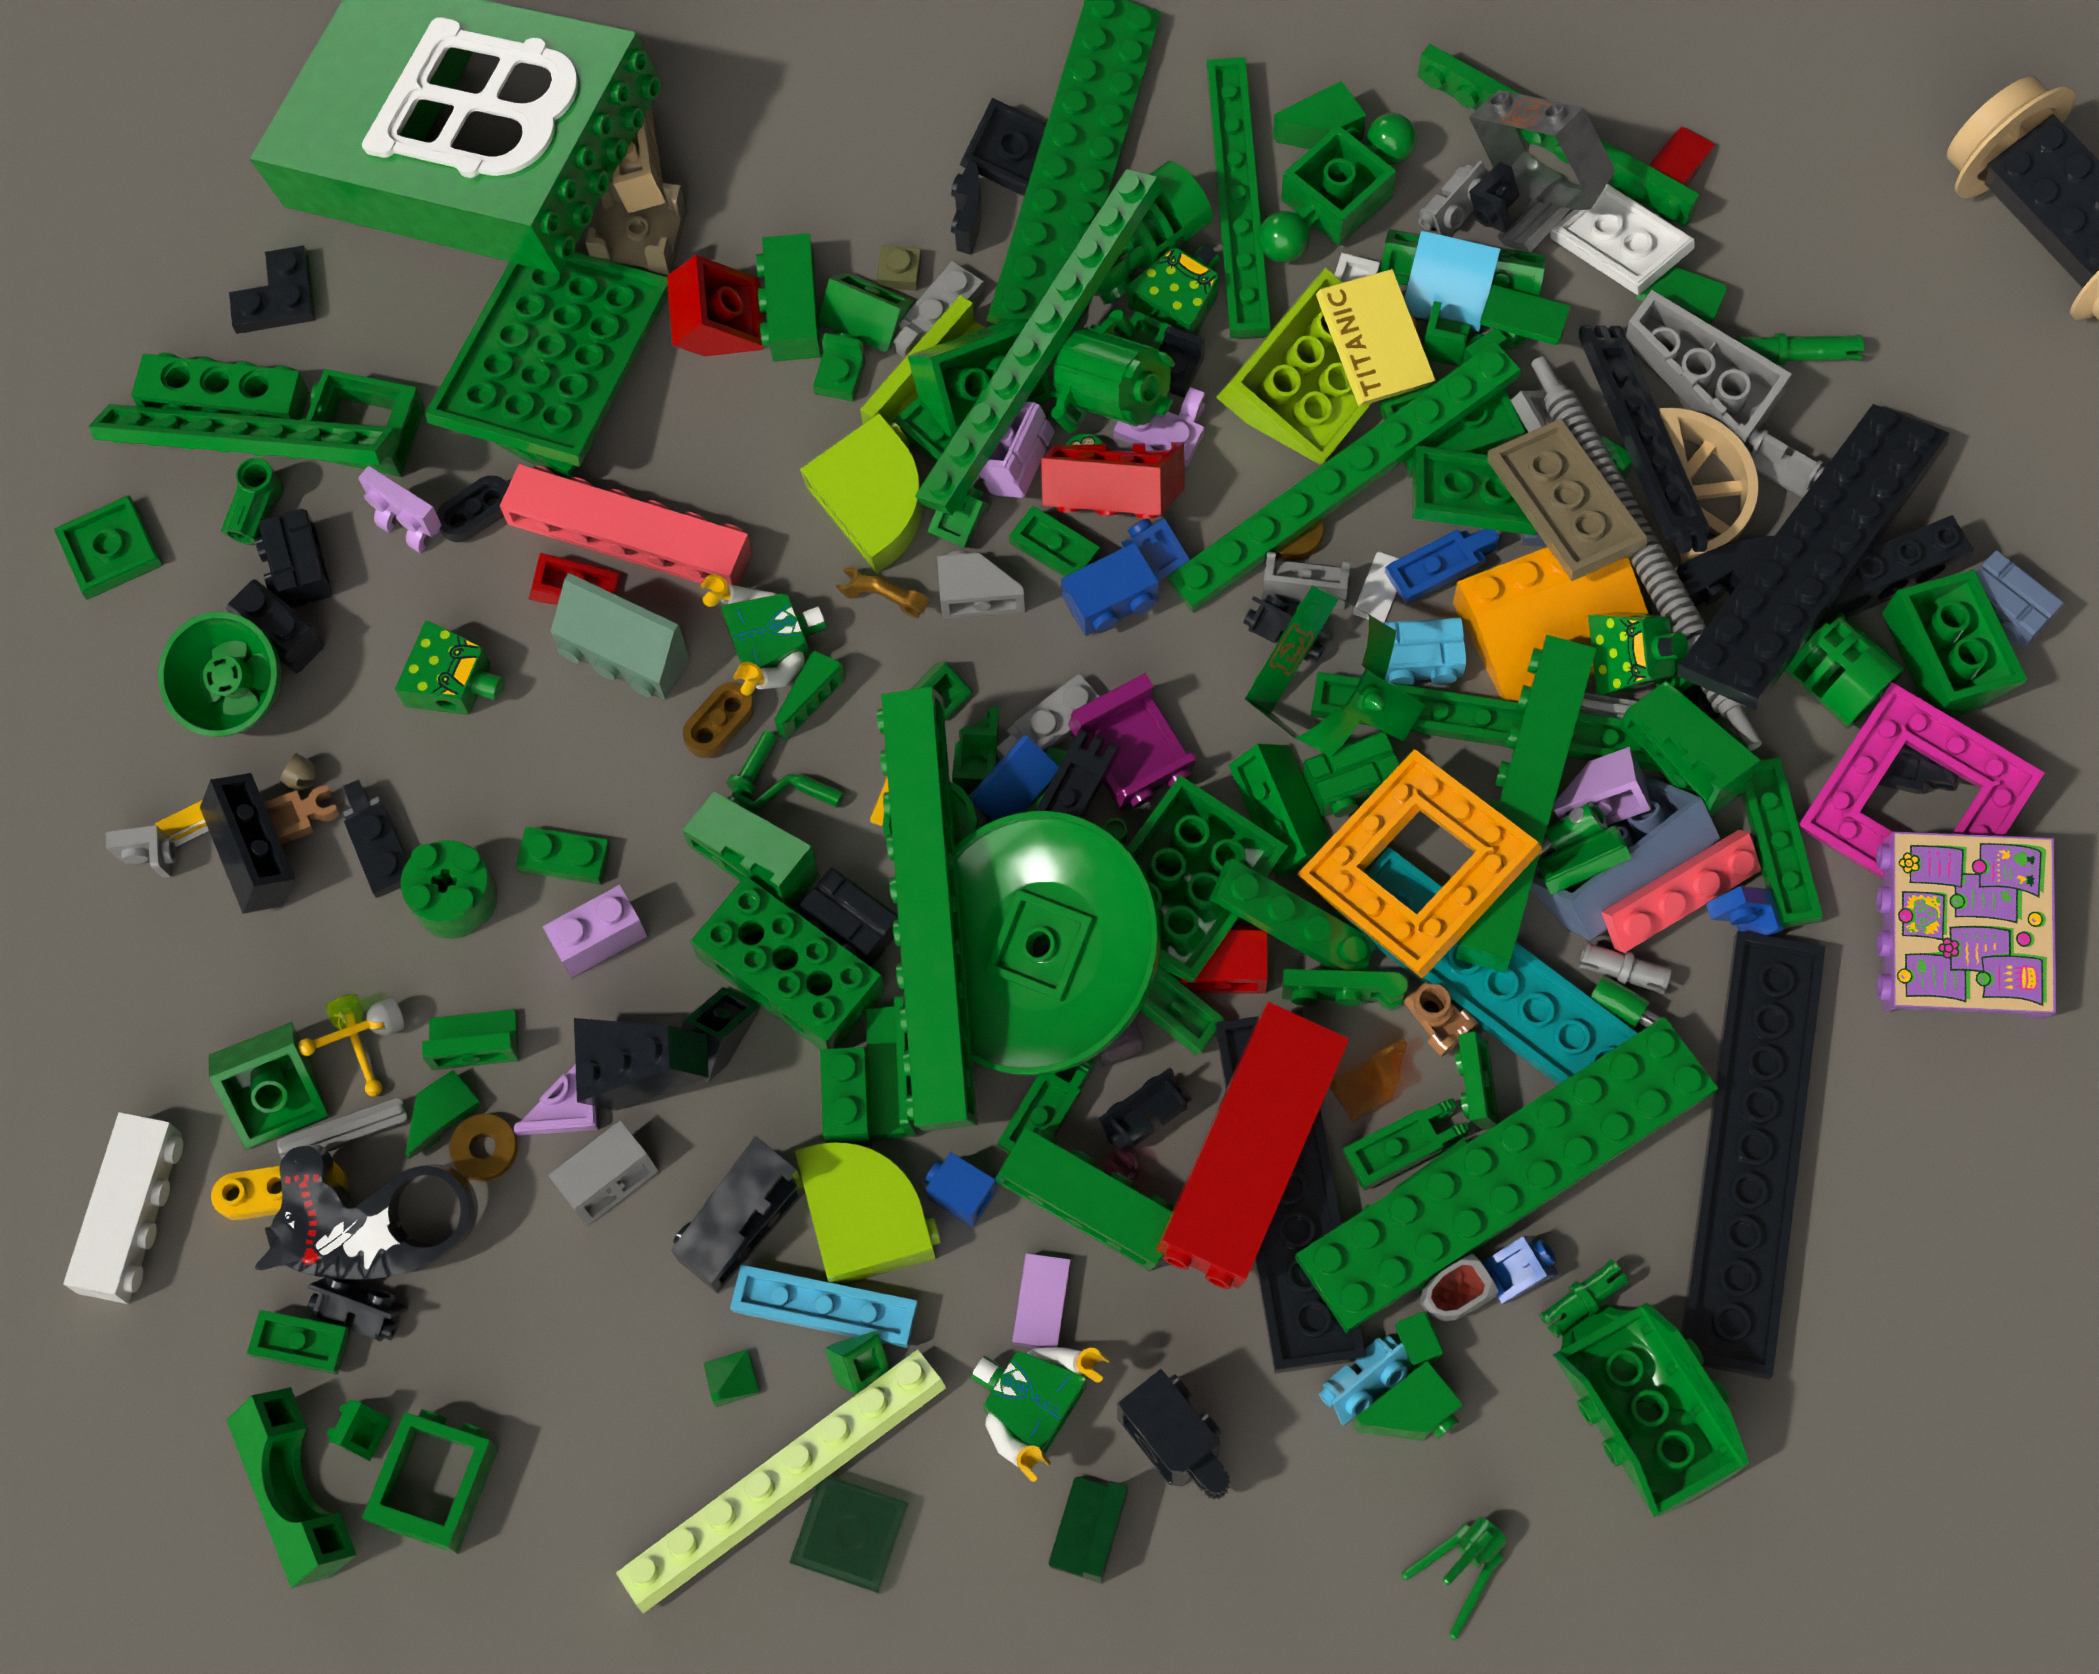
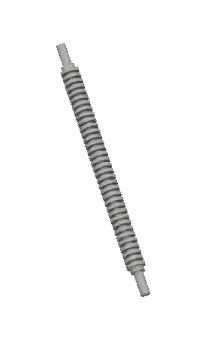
(1650, 562)

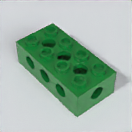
(787, 938)

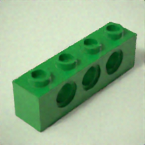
(163, 373)

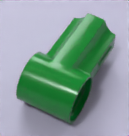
(251, 503)

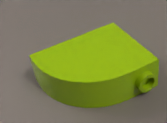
(870, 490)
(863, 1212)

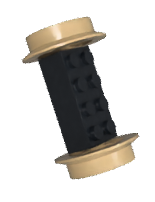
(2039, 174)

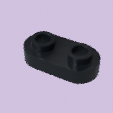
(472, 507)

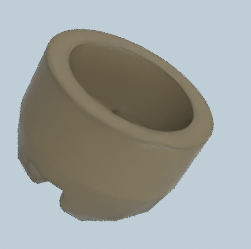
(298, 773)

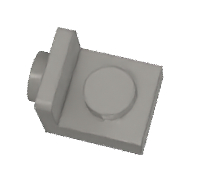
(139, 843)

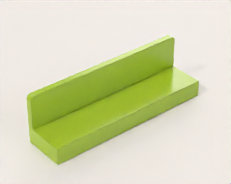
(899, 388)

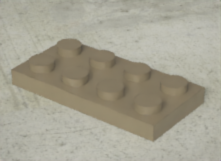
(1567, 499)

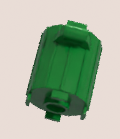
(1110, 376)

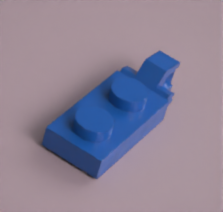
(1440, 563)

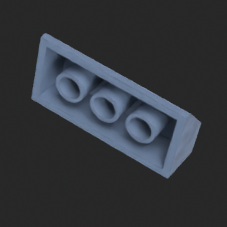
(1657, 842)

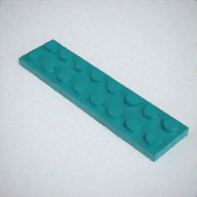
(1524, 1008)

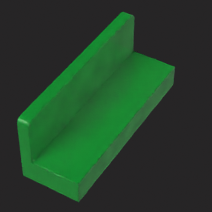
(1280, 803)
(886, 1073)

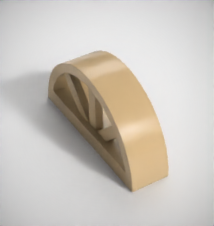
(1727, 446)

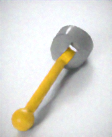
(382, 1019)

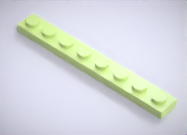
(780, 1481)

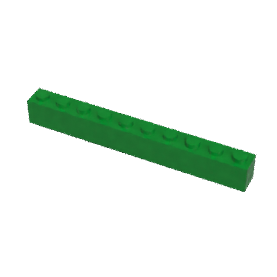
(928, 911)

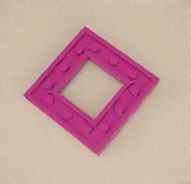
(1906, 719)

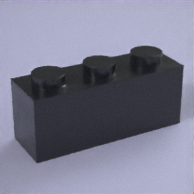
(247, 843)

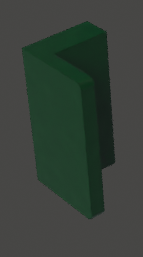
(1088, 1528)

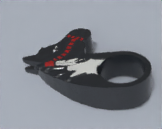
(333, 1238)

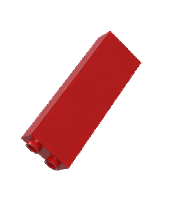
(1251, 1147)

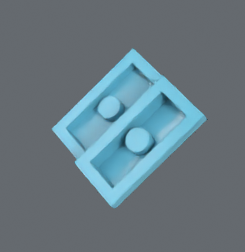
(1450, 273)

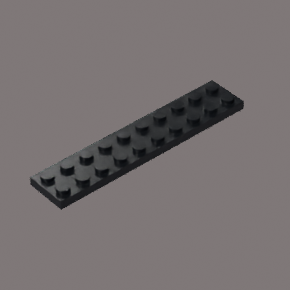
(1812, 557)
(1753, 1154)

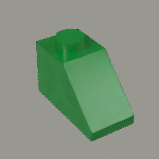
(1316, 115)
(1412, 1408)

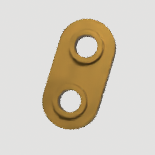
(715, 720)

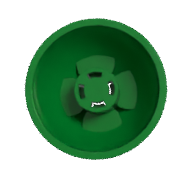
(201, 667)

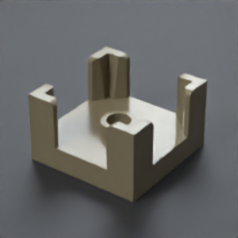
(640, 238)

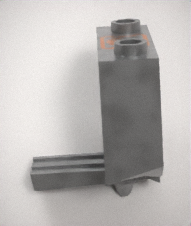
(1549, 191)

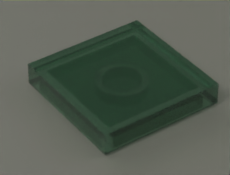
(849, 1534)

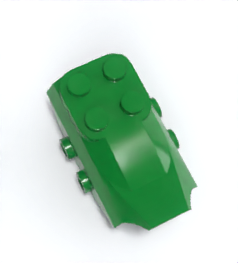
(1652, 1404)

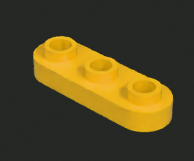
(255, 1192)

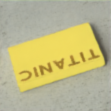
(1375, 337)

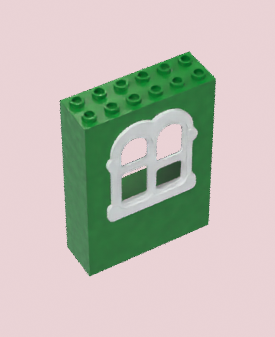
(376, 83)

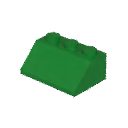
(957, 371)
(1953, 643)

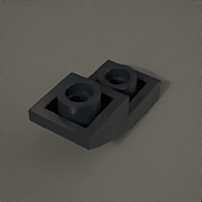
(968, 208)

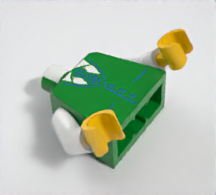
(763, 632)
(1033, 1399)

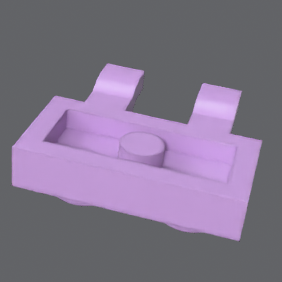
(1170, 428)
(392, 500)

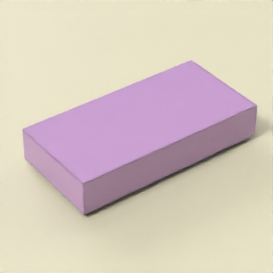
(1041, 1301)

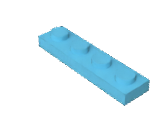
(823, 1305)

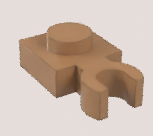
(293, 816)

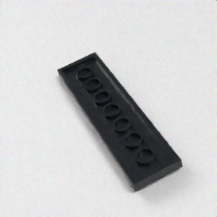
(1296, 1317)

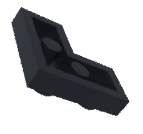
(284, 300)

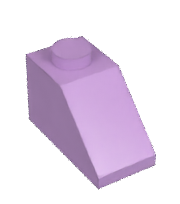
(1612, 784)

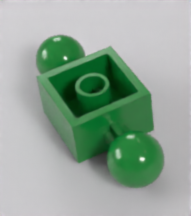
(1337, 186)

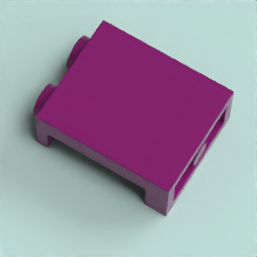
(1148, 747)

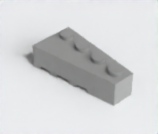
(1707, 366)

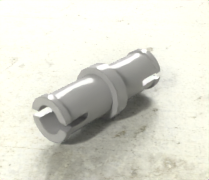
(1624, 967)

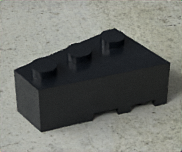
(634, 1061)
(738, 1215)

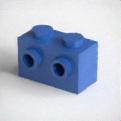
(1110, 590)

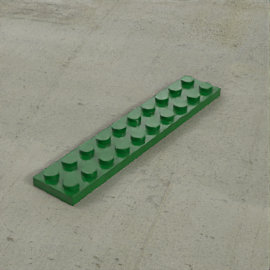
(1076, 150)
(1505, 1174)

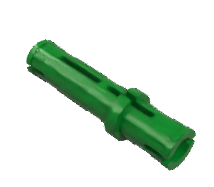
(1806, 348)

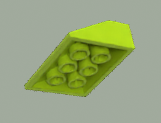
(1297, 382)

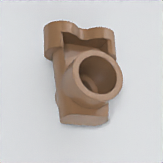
(1446, 1023)

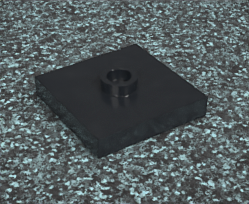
(1005, 146)

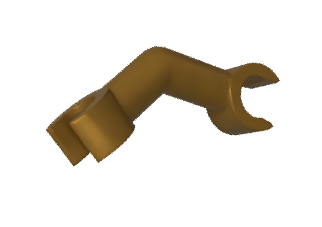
(910, 601)

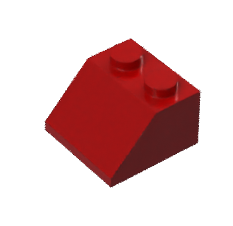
(714, 308)

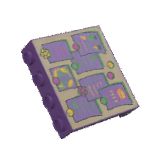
(1967, 923)

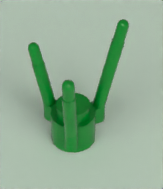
(1479, 1545)

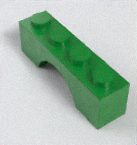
(269, 1442)

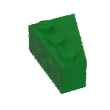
(1689, 747)
(752, 847)

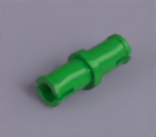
(1583, 1298)

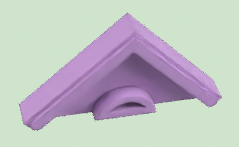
(559, 1110)

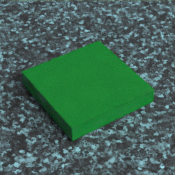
(108, 547)

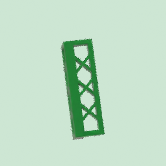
(1514, 268)

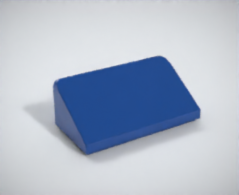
(1014, 781)

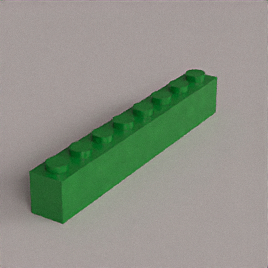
(1531, 784)

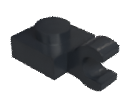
(1913, 769)

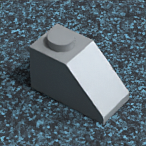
(976, 587)

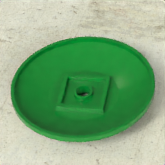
(1104, 931)

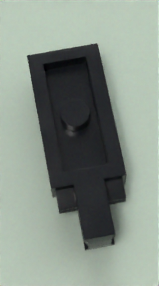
(374, 840)

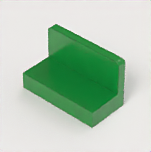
(863, 310)
(1525, 315)
(471, 1040)

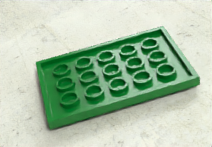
(549, 356)

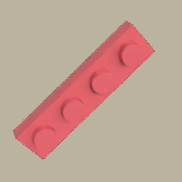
(1681, 891)

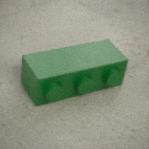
(789, 297)

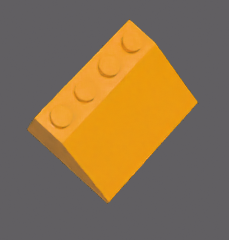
(1533, 597)

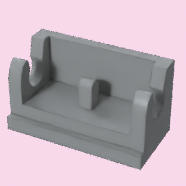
(1293, 580)
(603, 1173)

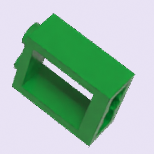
(401, 399)
(453, 1532)

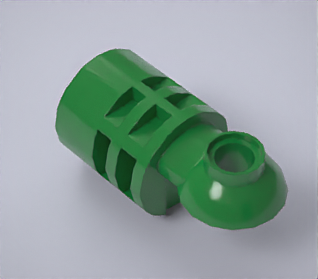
(1171, 221)
(1866, 667)

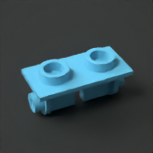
(1382, 1369)

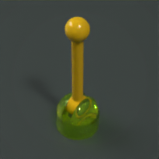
(347, 1012)

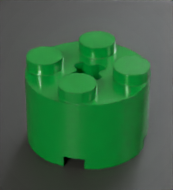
(460, 872)

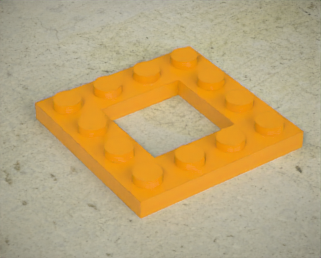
(1425, 937)

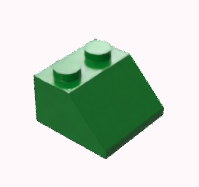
(267, 1086)

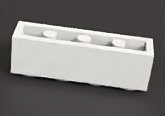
(124, 1208)

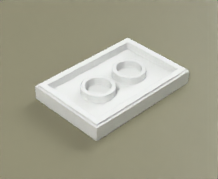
(1623, 240)

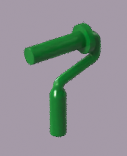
(742, 783)

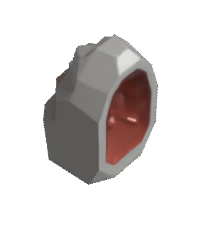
(1458, 1290)

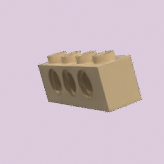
(639, 174)

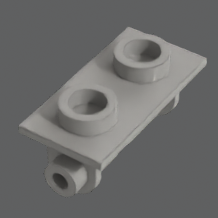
(1451, 212)
(1783, 463)

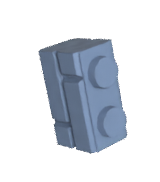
(2017, 599)

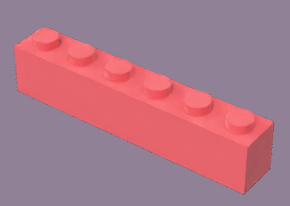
(624, 526)

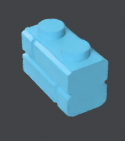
(1427, 651)

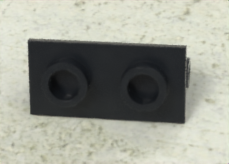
(1273, 618)
(1127, 1120)
(372, 1309)

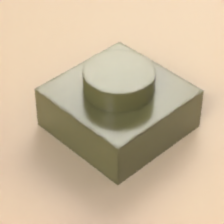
(899, 267)

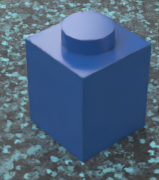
(960, 1188)

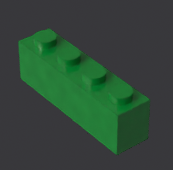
(1085, 1196)

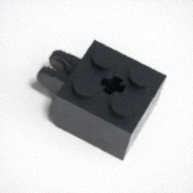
(1174, 1435)

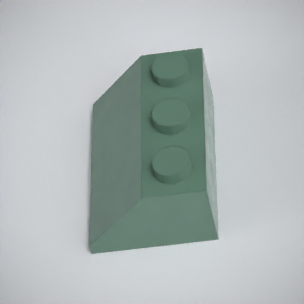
(618, 638)

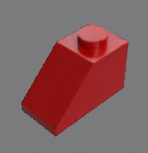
(1236, 965)

